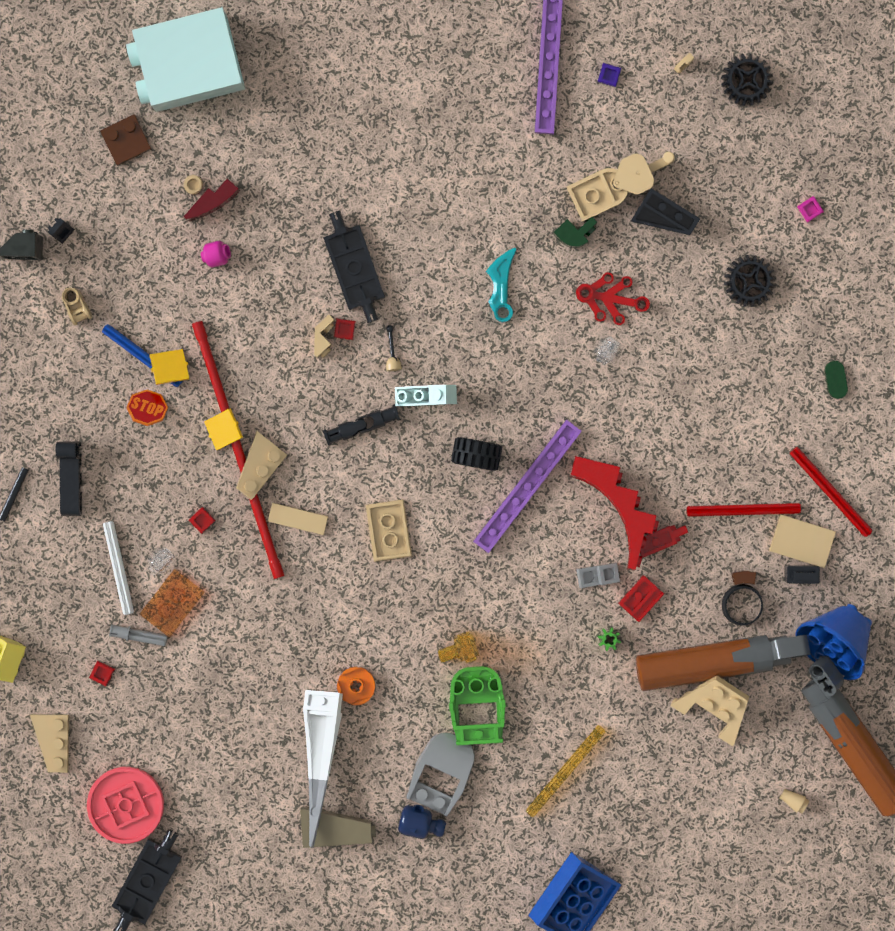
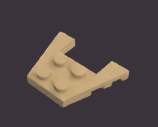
(720, 700)

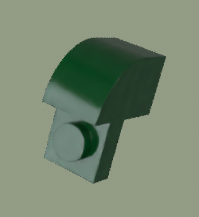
(571, 236)

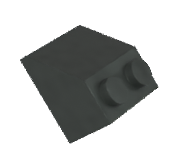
(23, 246)

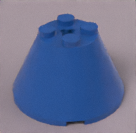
(840, 636)

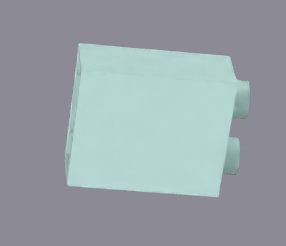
(186, 60)

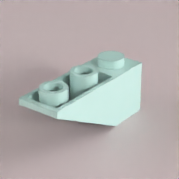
(426, 395)

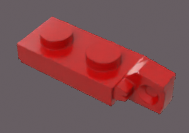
(662, 539)

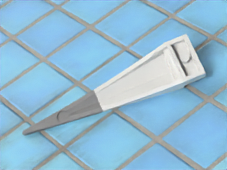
(322, 725)

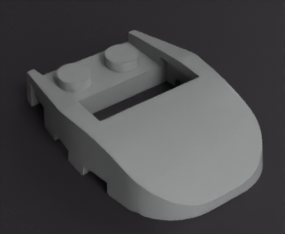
(449, 758)

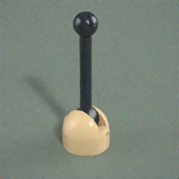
(392, 363)

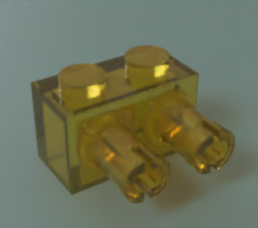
(463, 648)

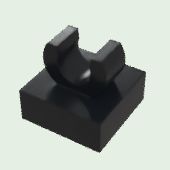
(60, 230)

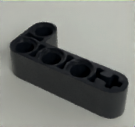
(70, 477)

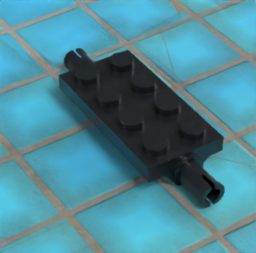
(354, 267)
(146, 881)

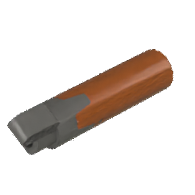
(717, 659)
(850, 734)

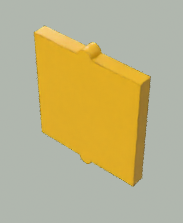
(169, 366)
(223, 429)

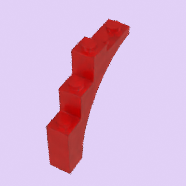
(637, 523)

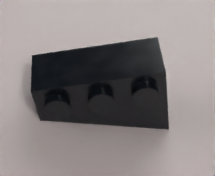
(664, 214)

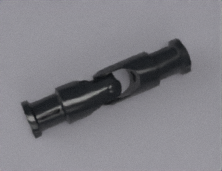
(350, 429)

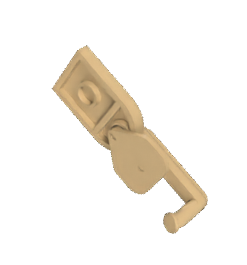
(596, 192)

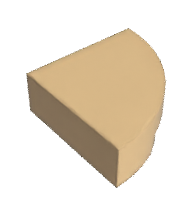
(686, 61)

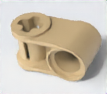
(76, 307)

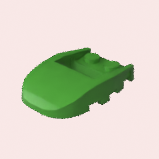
(477, 686)

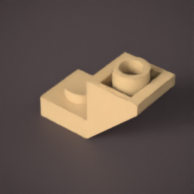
(321, 345)

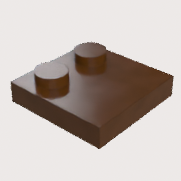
(125, 140)

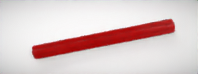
(831, 492)
(752, 509)

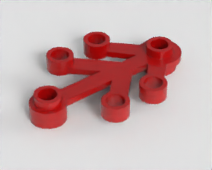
(609, 298)

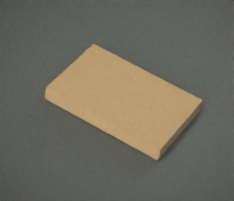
(388, 530)
(802, 541)

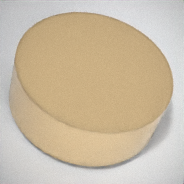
(193, 184)

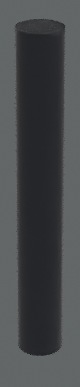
(13, 494)

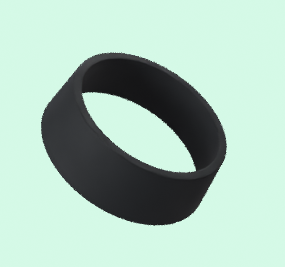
(726, 596)

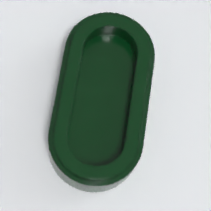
(836, 379)

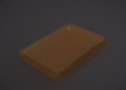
(172, 603)

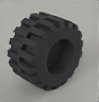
(476, 454)

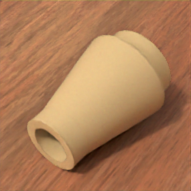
(794, 800)

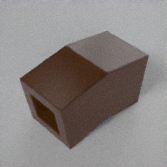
(743, 577)

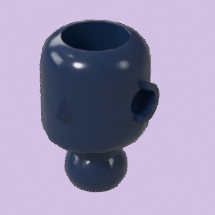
(418, 822)

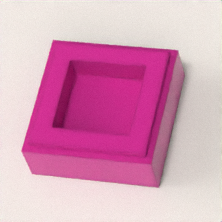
(810, 209)

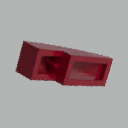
(211, 201)

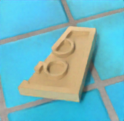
(259, 466)
(53, 738)

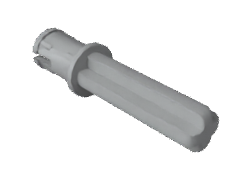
(137, 635)

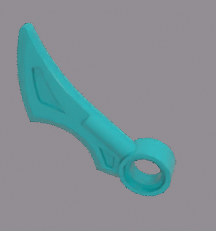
(499, 274)

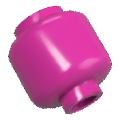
(215, 254)

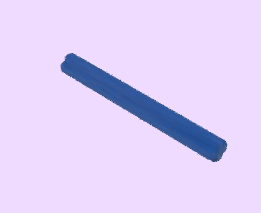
(131, 347)

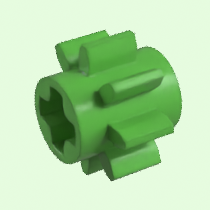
(607, 644)

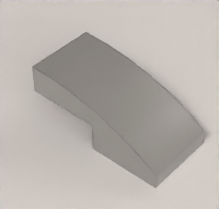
(598, 575)

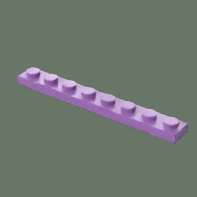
(548, 66)
(527, 486)

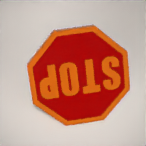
(147, 407)

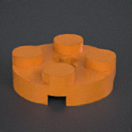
(360, 675)

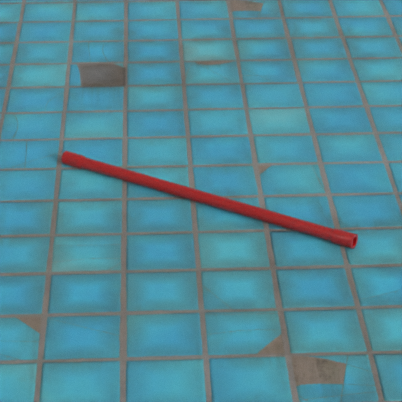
(201, 337)

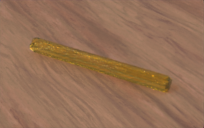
(565, 771)

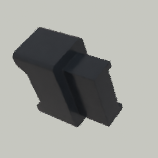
(802, 574)

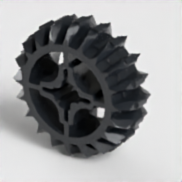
(753, 86)
(757, 284)

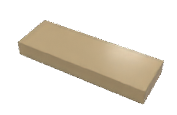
(298, 518)

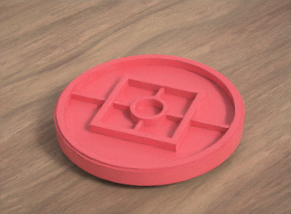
(125, 805)

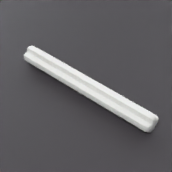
(118, 568)

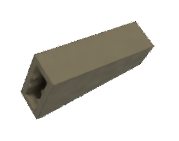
(337, 829)

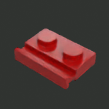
(641, 598)

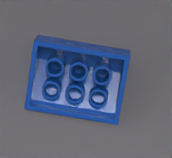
(574, 897)

